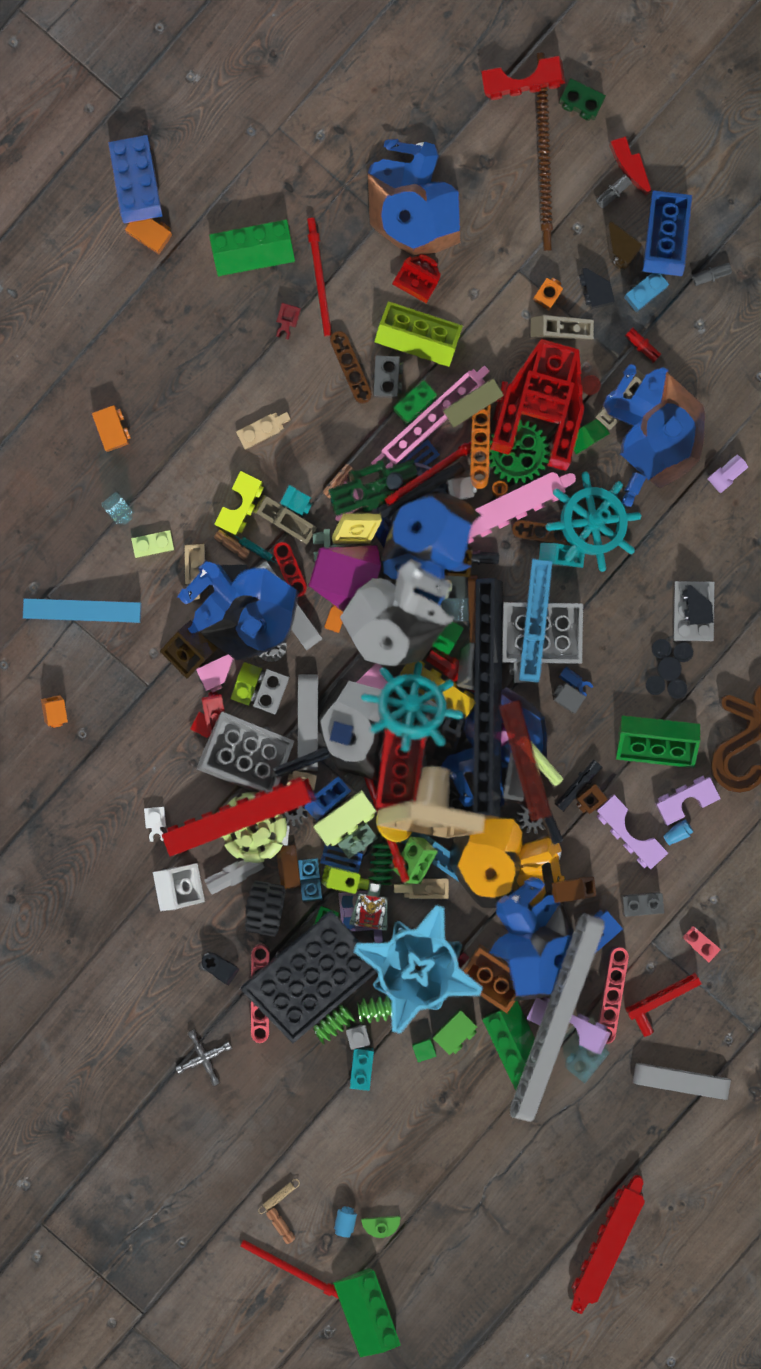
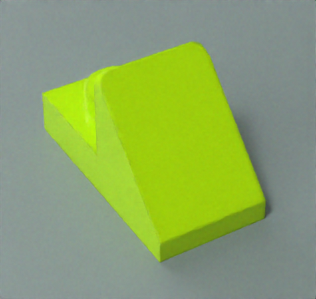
(246, 683)

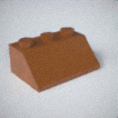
(493, 976)

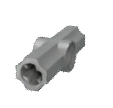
(232, 875)

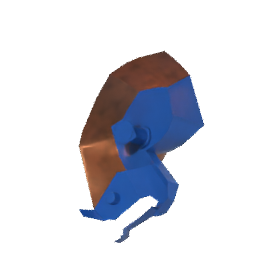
(408, 206)
(665, 423)

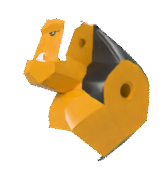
(498, 863)

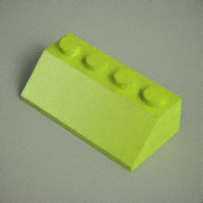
(418, 334)

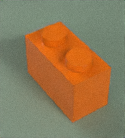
(150, 233)
(110, 428)

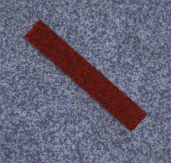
(525, 760)

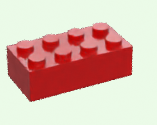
(399, 771)

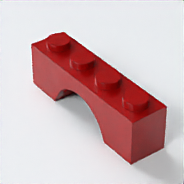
(548, 74)

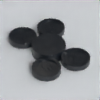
(669, 668)

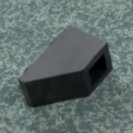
(598, 289)
(698, 607)

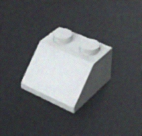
(178, 887)

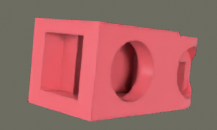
(701, 944)

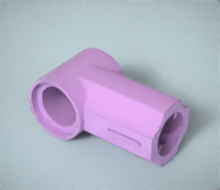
(724, 476)

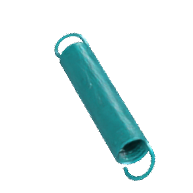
(256, 549)

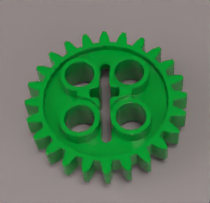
(517, 470)

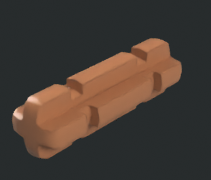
(339, 479)
(231, 544)
(280, 1225)

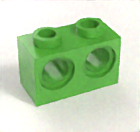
(418, 858)

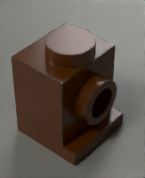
(598, 796)

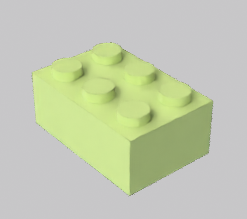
(345, 818)

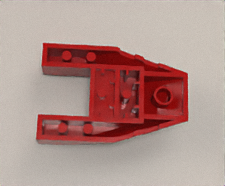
(548, 390)

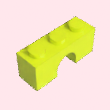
(234, 519)

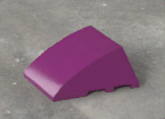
(343, 571)

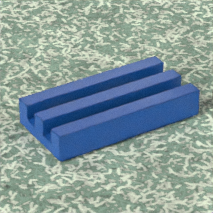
(431, 449)
(325, 854)

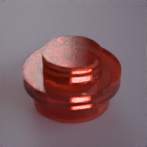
(590, 385)

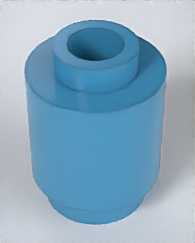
(345, 1221)

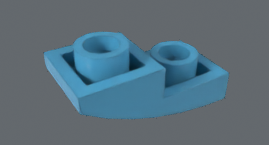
(310, 880)

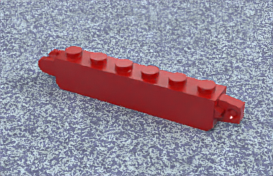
(608, 1245)

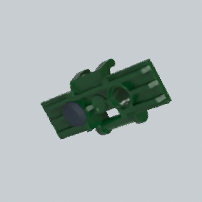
(374, 493)

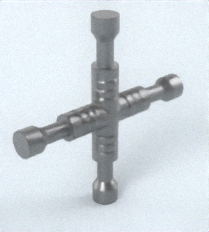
(203, 1057)

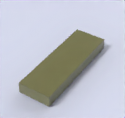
(473, 402)

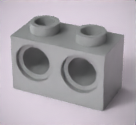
(275, 693)

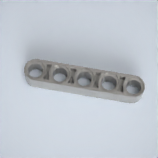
(301, 626)
(307, 717)
(681, 1081)

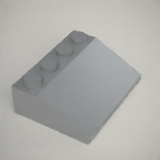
(562, 632)
(244, 754)

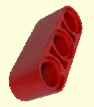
(290, 559)

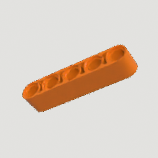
(482, 448)

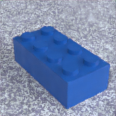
(135, 179)
(667, 233)

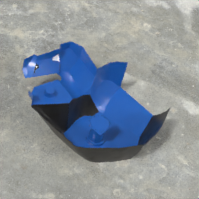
(431, 533)
(242, 615)
(464, 760)
(534, 940)

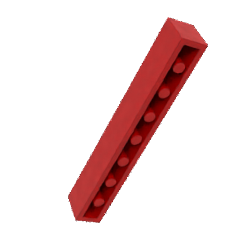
(238, 817)

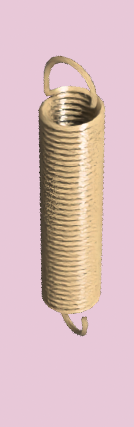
(279, 1196)

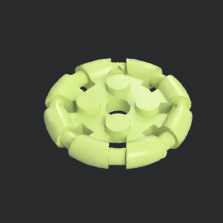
(247, 838)

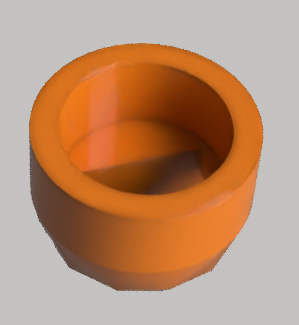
(504, 488)

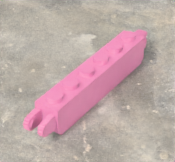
(430, 418)
(518, 503)

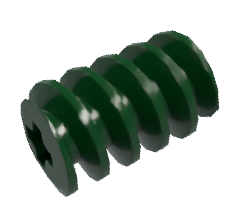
(381, 864)

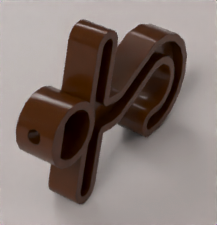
(737, 743)

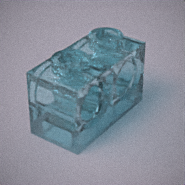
(118, 509)
(591, 1062)

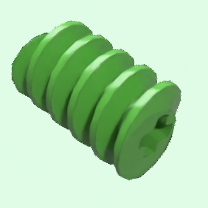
(375, 1009)
(333, 1022)

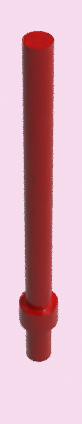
(314, 238)
(463, 450)
(398, 861)
(328, 1288)

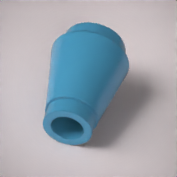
(678, 832)

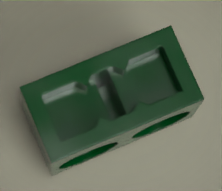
(584, 95)

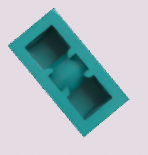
(362, 1068)

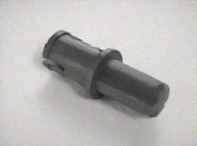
(613, 191)
(711, 274)

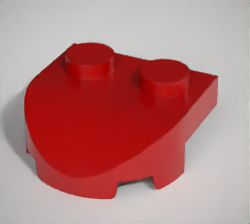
(418, 277)

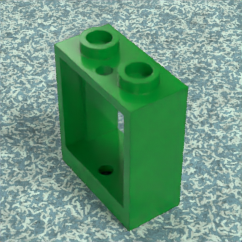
(415, 403)

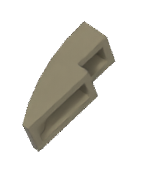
(284, 519)

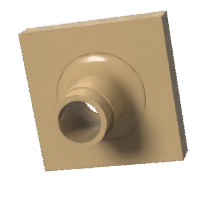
(431, 811)

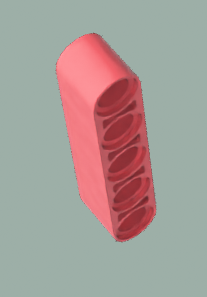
(617, 985)
(256, 1022)

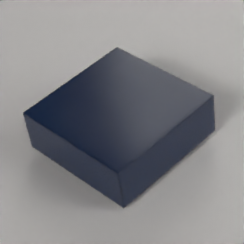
(341, 733)

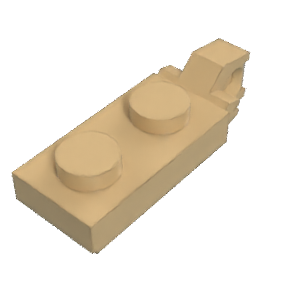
(262, 429)
(193, 560)
(428, 889)

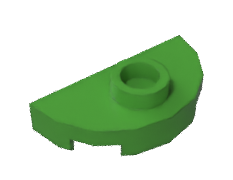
(381, 1226)

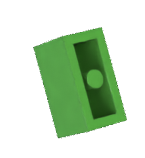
(455, 1032)

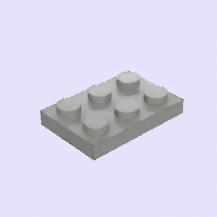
(681, 629)

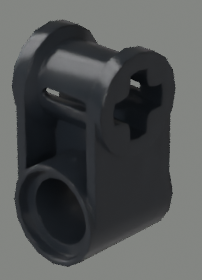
(222, 970)

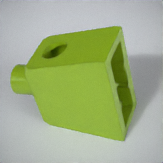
(336, 878)

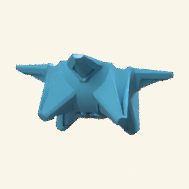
(412, 988)

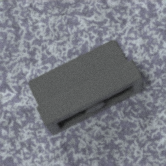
(466, 668)
(513, 787)

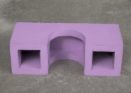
(670, 806)

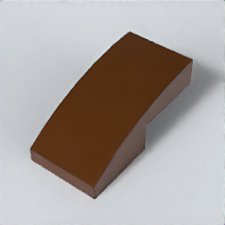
(288, 867)

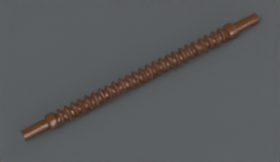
(546, 226)

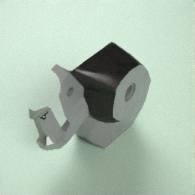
(392, 622)
(365, 748)

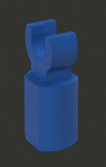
(633, 488)
(574, 680)

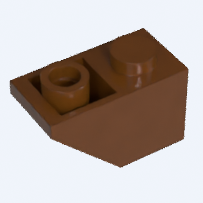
(574, 889)

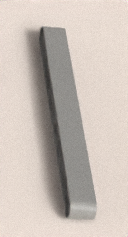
(557, 1017)

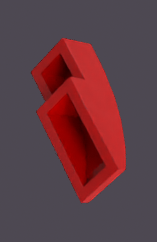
(630, 164)

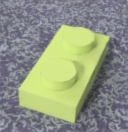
(152, 544)

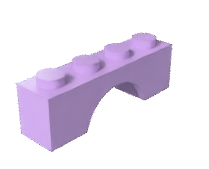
(614, 813)
(590, 1036)

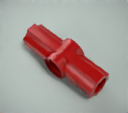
(445, 663)

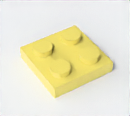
(356, 528)

